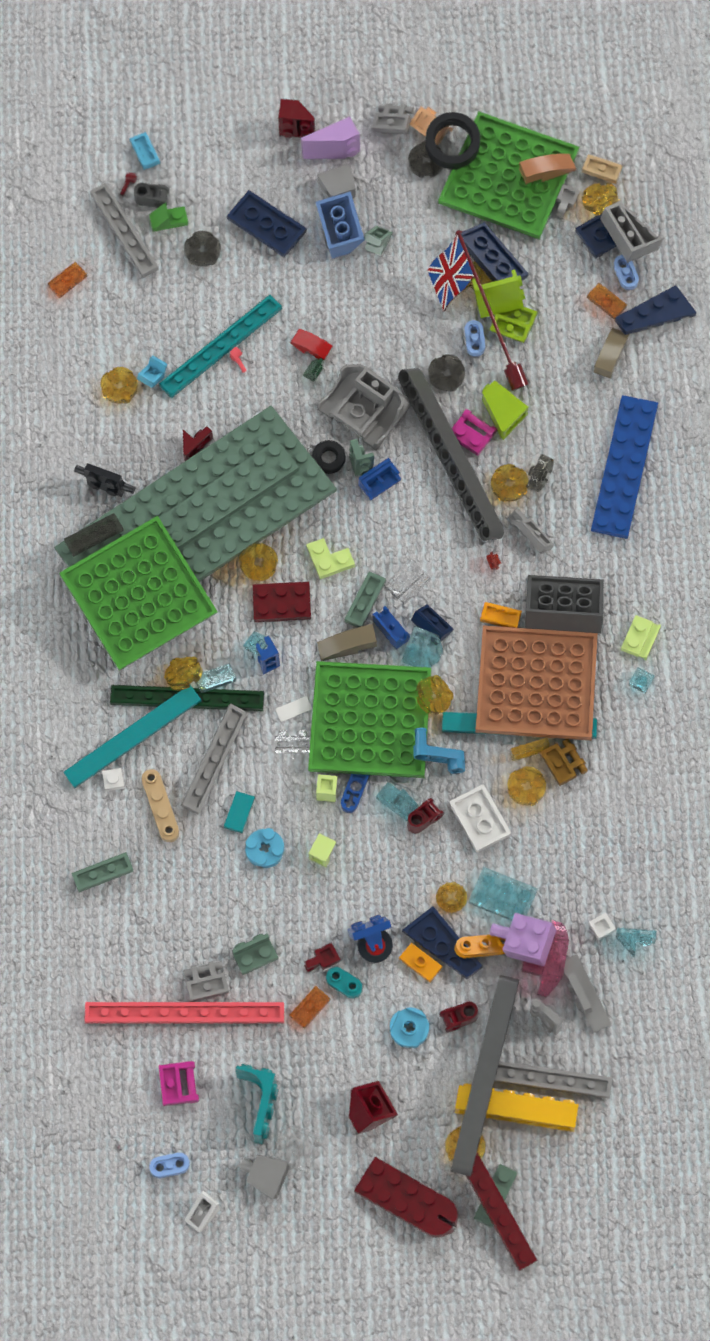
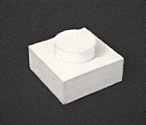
(113, 779)
(602, 926)

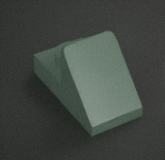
(377, 239)

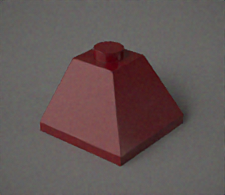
(370, 1107)

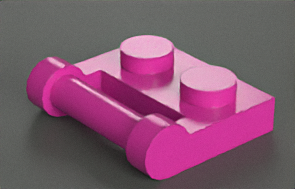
(469, 437)
(171, 1083)

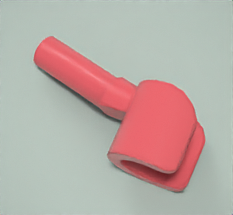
(235, 353)

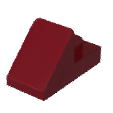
(192, 445)

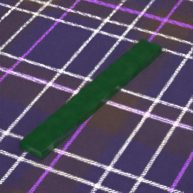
(212, 699)

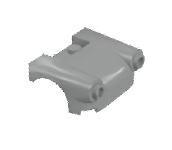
(365, 404)

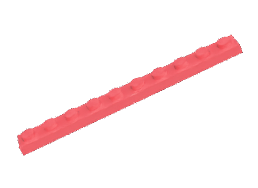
(185, 1012)

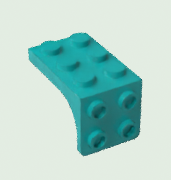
(267, 1083)

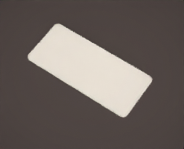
(293, 709)

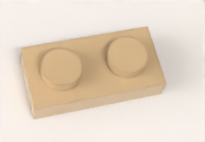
(602, 168)

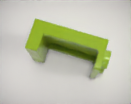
(501, 295)

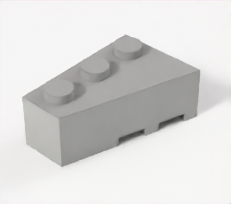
(628, 232)

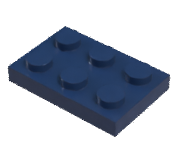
(595, 236)

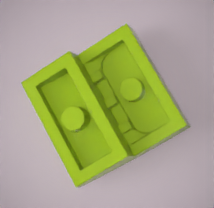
(515, 323)

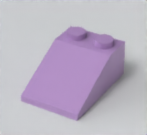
(332, 142)

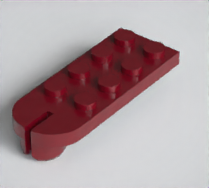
(407, 1199)

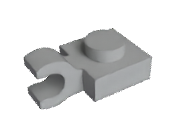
(566, 198)

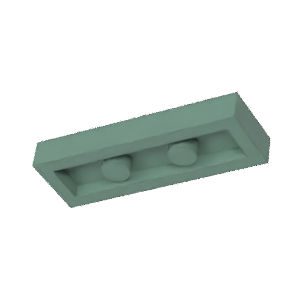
(365, 600)
(102, 872)
(503, 1179)

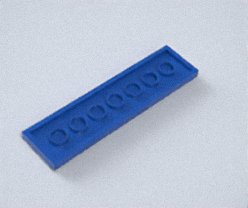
(624, 467)

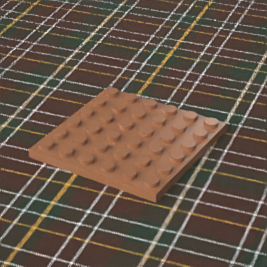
(536, 683)

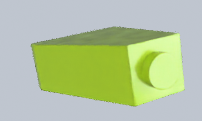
(503, 408)

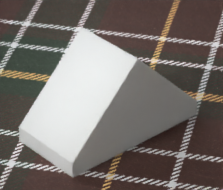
(202, 1212)

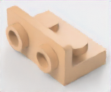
(423, 119)

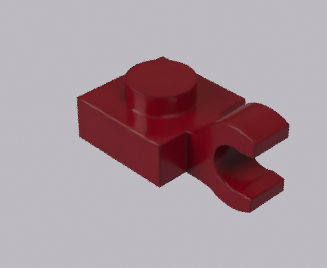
(324, 956)

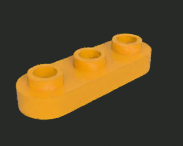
(477, 949)

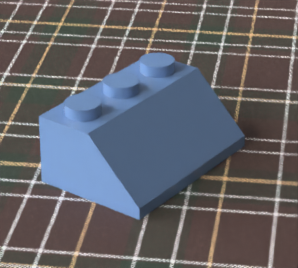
(340, 224)

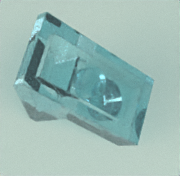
(397, 800)
(629, 937)

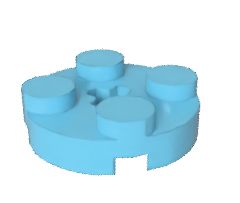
(267, 837)
(405, 1017)

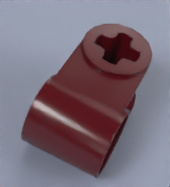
(426, 813)
(458, 1017)

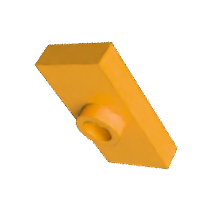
(500, 615)
(420, 962)

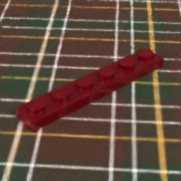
(500, 1215)

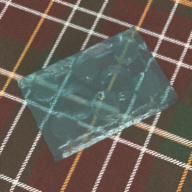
(502, 894)

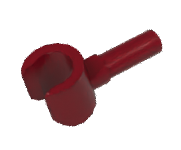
(129, 178)

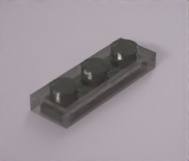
(93, 534)

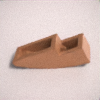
(546, 167)

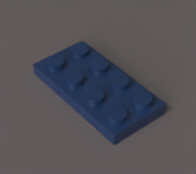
(266, 223)
(491, 253)

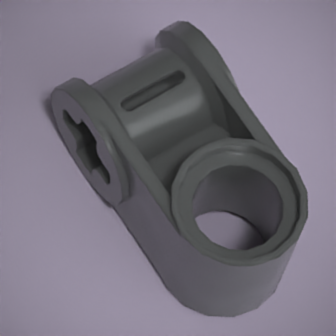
(152, 194)

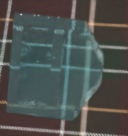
(422, 649)

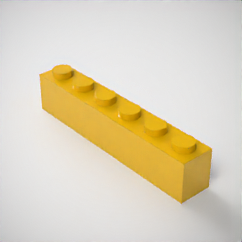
(524, 1109)

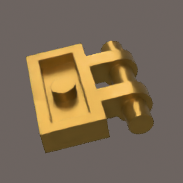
(559, 765)

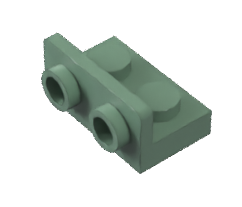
(359, 460)
(254, 953)

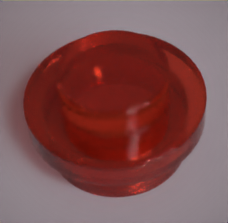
(493, 560)

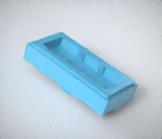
(144, 151)

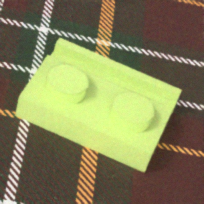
(640, 637)

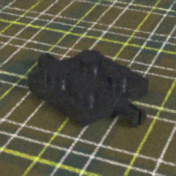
(105, 480)

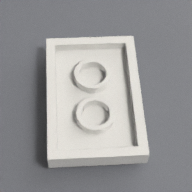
(480, 818)

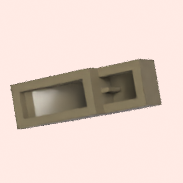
(611, 353)
(347, 642)

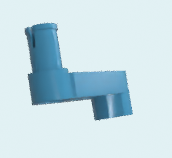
(452, 757)

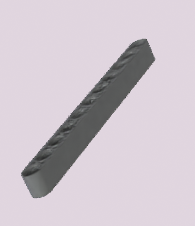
(451, 454)
(484, 1076)

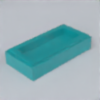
(239, 812)

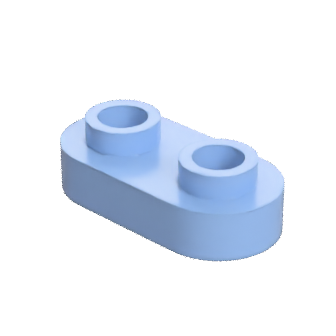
(626, 273)
(476, 339)
(169, 1164)

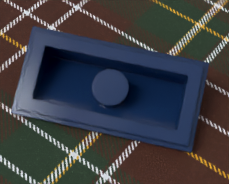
(429, 620)

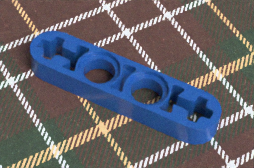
(362, 779)

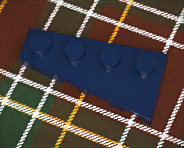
(662, 308)
(439, 939)

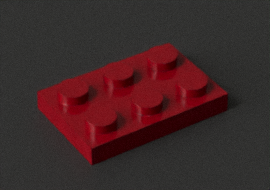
(281, 601)

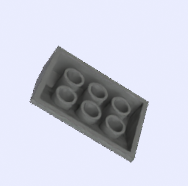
(564, 604)

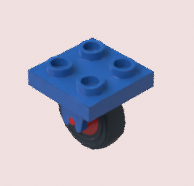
(373, 941)

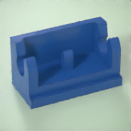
(379, 479)
(391, 628)
(268, 657)

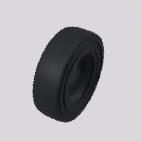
(329, 445)

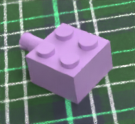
(526, 938)

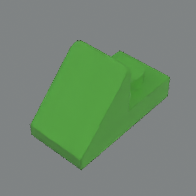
(168, 218)

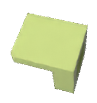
(326, 788)
(321, 850)

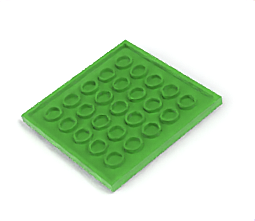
(493, 183)
(138, 593)
(366, 719)

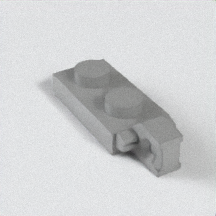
(531, 531)

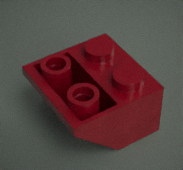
(295, 119)

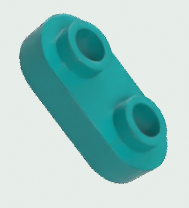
(343, 982)

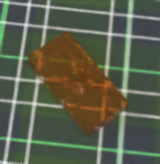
(67, 279)
(606, 301)
(310, 1007)

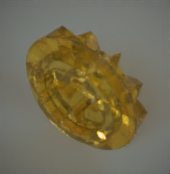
(451, 906)

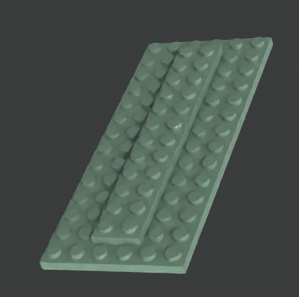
(226, 495)

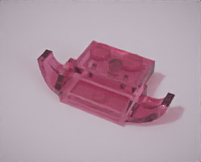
(554, 967)

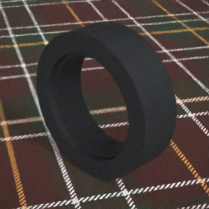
(452, 119)

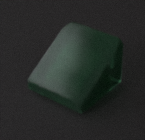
(314, 369)

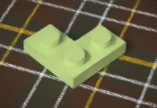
(326, 563)

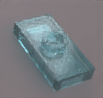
(216, 678)

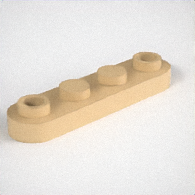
(160, 805)

